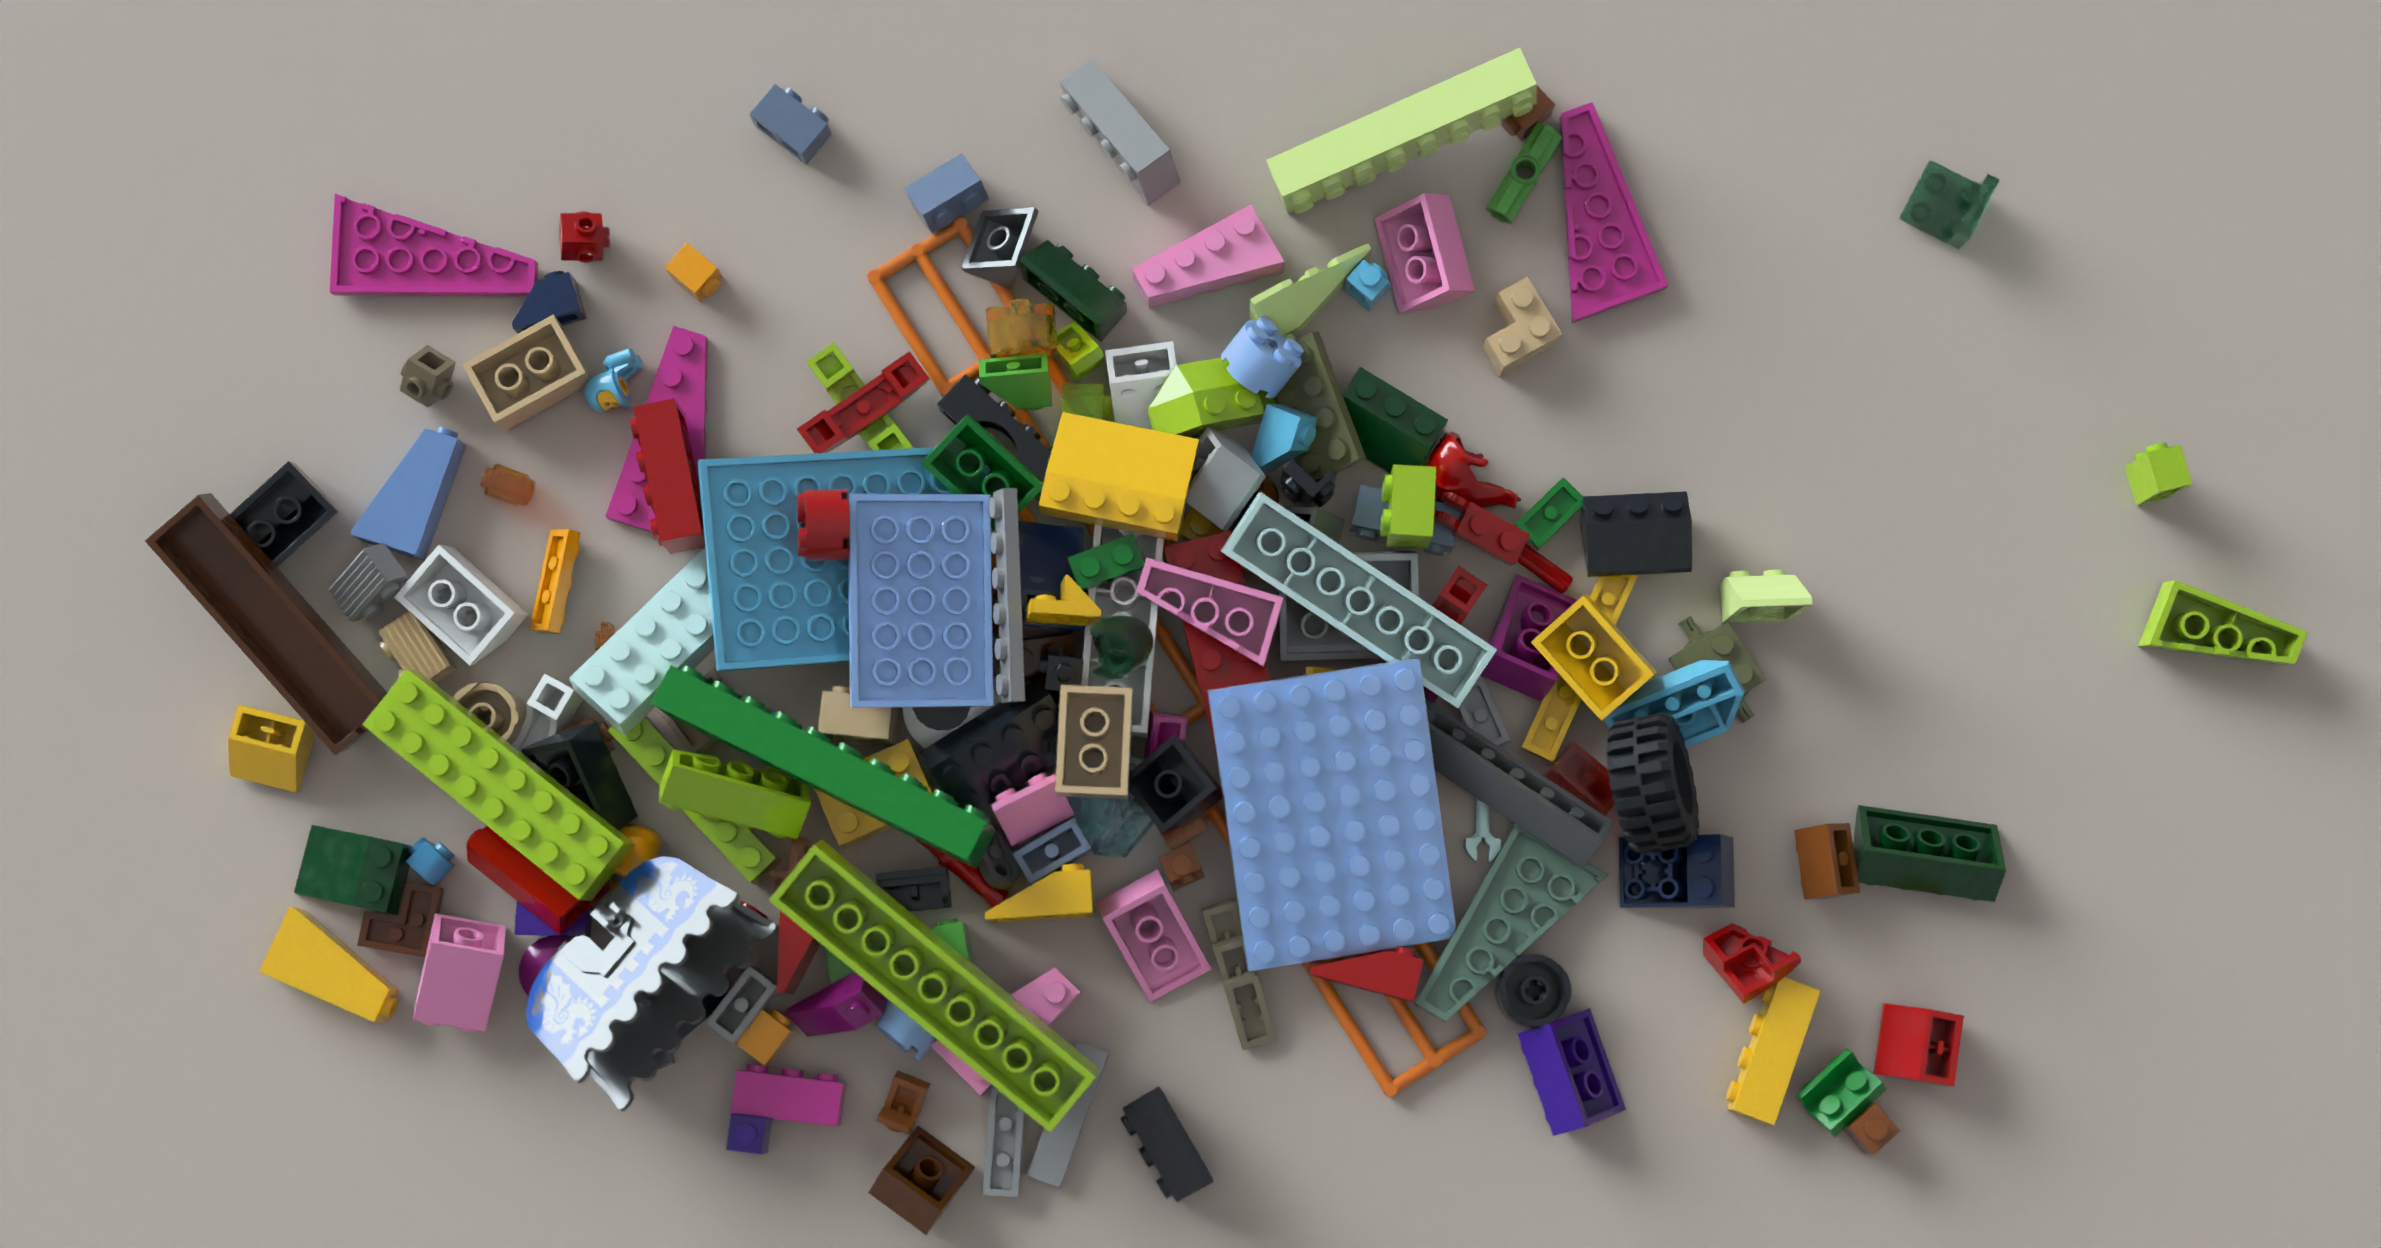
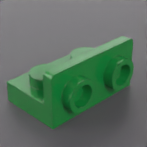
(1840, 1092)

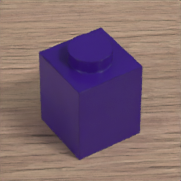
(749, 1134)

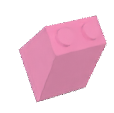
(460, 973)

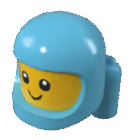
(611, 387)

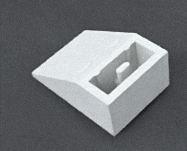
(1136, 379)

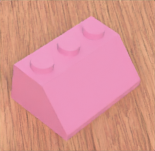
(1424, 253)

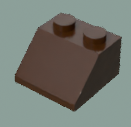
(921, 1180)

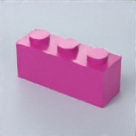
(789, 1095)

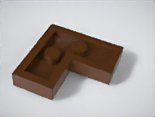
(411, 929)

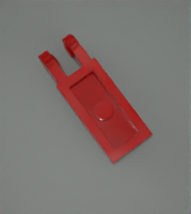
(1483, 529)

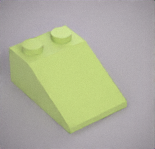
(1762, 598)

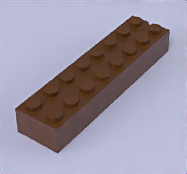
(269, 620)

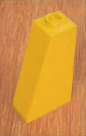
(325, 967)

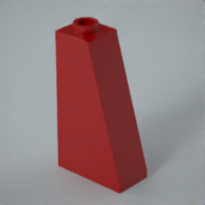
(526, 881)

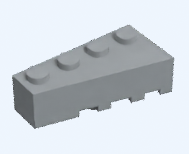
(1120, 131)

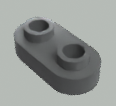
(999, 859)

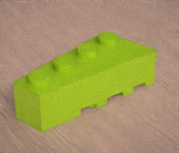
(2209, 625)
(735, 793)

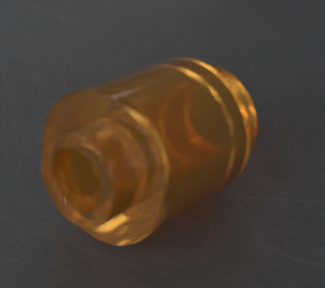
(507, 485)

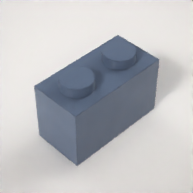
(791, 123)
(946, 193)
(1051, 851)

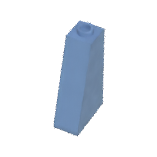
(414, 496)

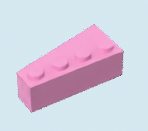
(1220, 608)

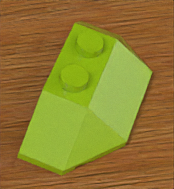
(1204, 397)

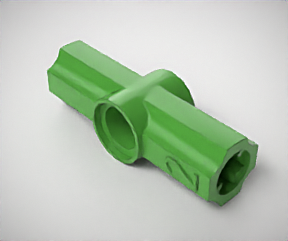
(1515, 190)

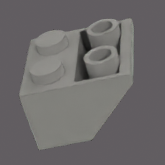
(1222, 478)

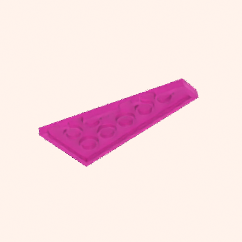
(1606, 240)
(405, 257)
(682, 377)

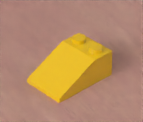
(1053, 897)

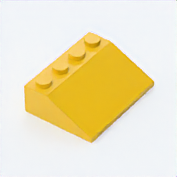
(1118, 476)

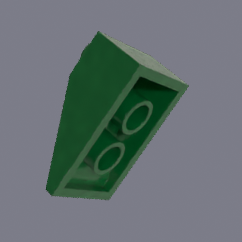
(354, 869)

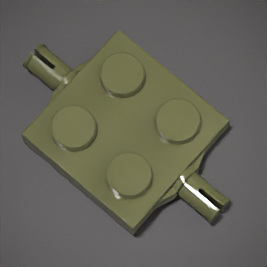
(1720, 645)

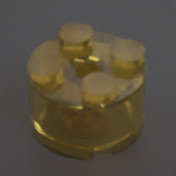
(1021, 329)

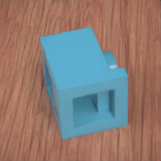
(1367, 284)

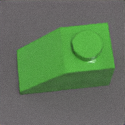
(1018, 380)

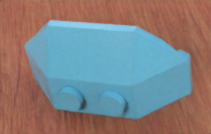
(1698, 696)

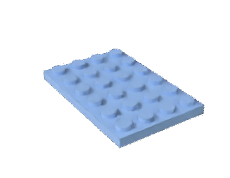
(920, 601)

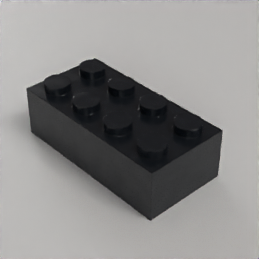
(997, 749)

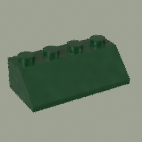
(1928, 853)

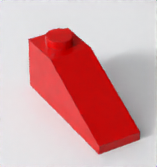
(1383, 973)

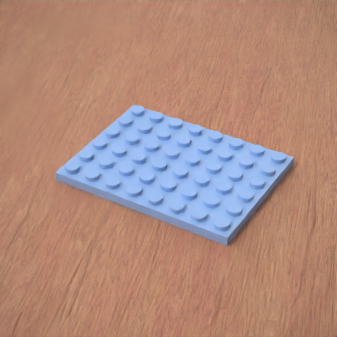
(1332, 814)

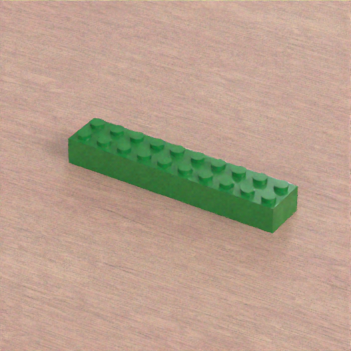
(827, 768)

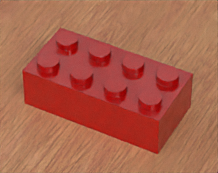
(671, 475)

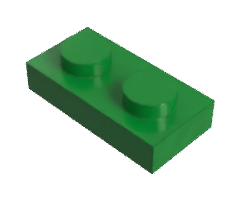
(1550, 513)
(1106, 562)

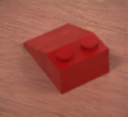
(795, 954)

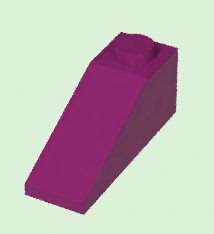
(838, 1007)

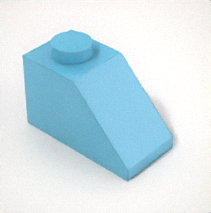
(1282, 436)

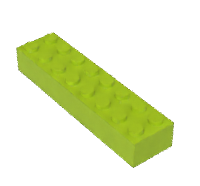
(499, 785)

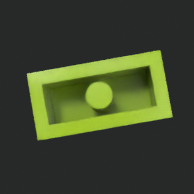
(2158, 473)

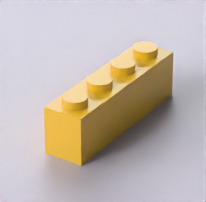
(1772, 1050)

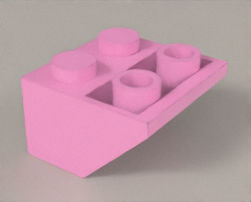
(1031, 810)

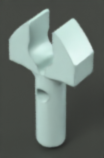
(1482, 832)

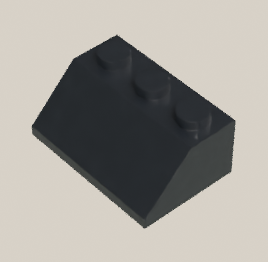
(284, 512)
(1636, 534)
(586, 769)
(1166, 1145)

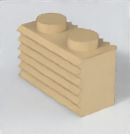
(416, 648)

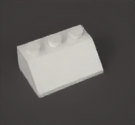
(460, 604)

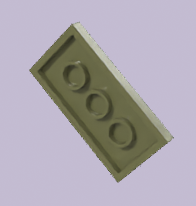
(1317, 393)

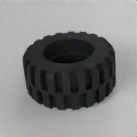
(1652, 783)

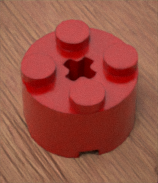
(825, 525)

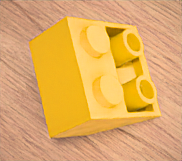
(269, 748)

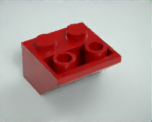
(1918, 1044)

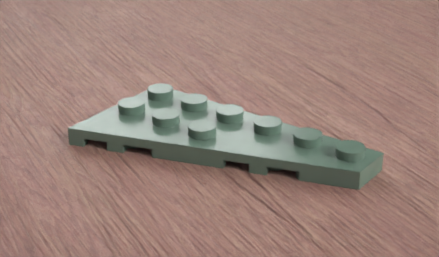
(1513, 907)

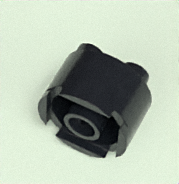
(1549, 1003)

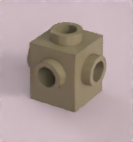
(427, 376)

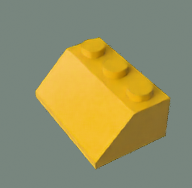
(1593, 657)

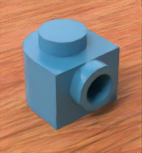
(430, 860)

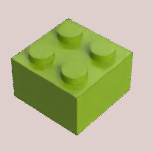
(1410, 509)

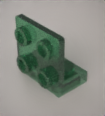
(1947, 204)

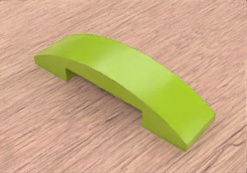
(840, 382)

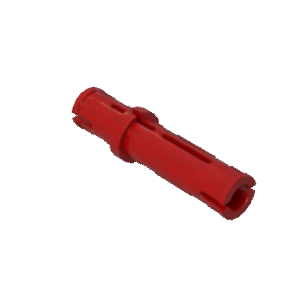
(970, 876)

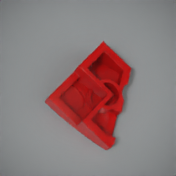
(1747, 961)

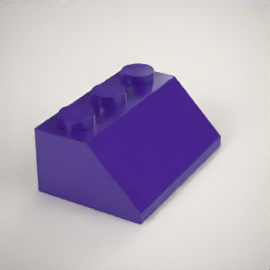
(1571, 1072)

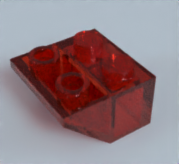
(1582, 777)

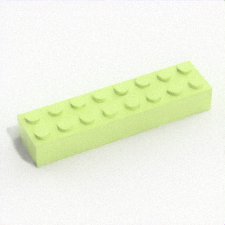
(1404, 131)

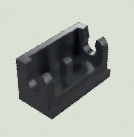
(918, 888)

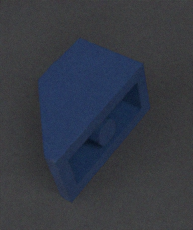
(553, 295)

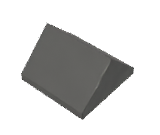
(999, 244)

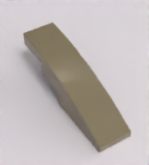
(1240, 985)

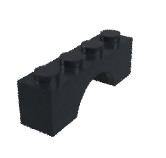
(974, 399)

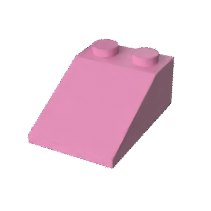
(1153, 935)

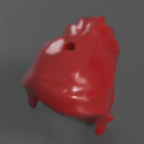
(1455, 475)

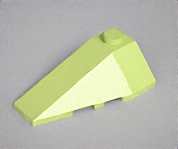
(1297, 304)

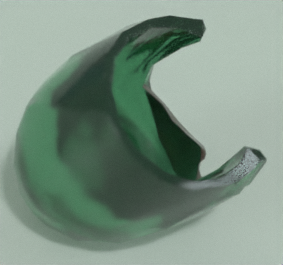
(1121, 645)

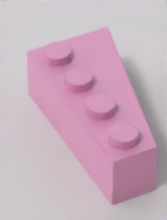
(1216, 257)
(1044, 997)

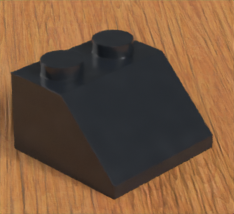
(1173, 786)

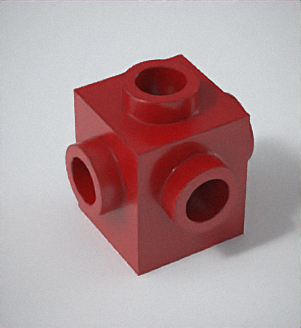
(582, 236)

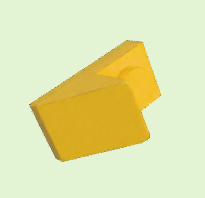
(1072, 609)

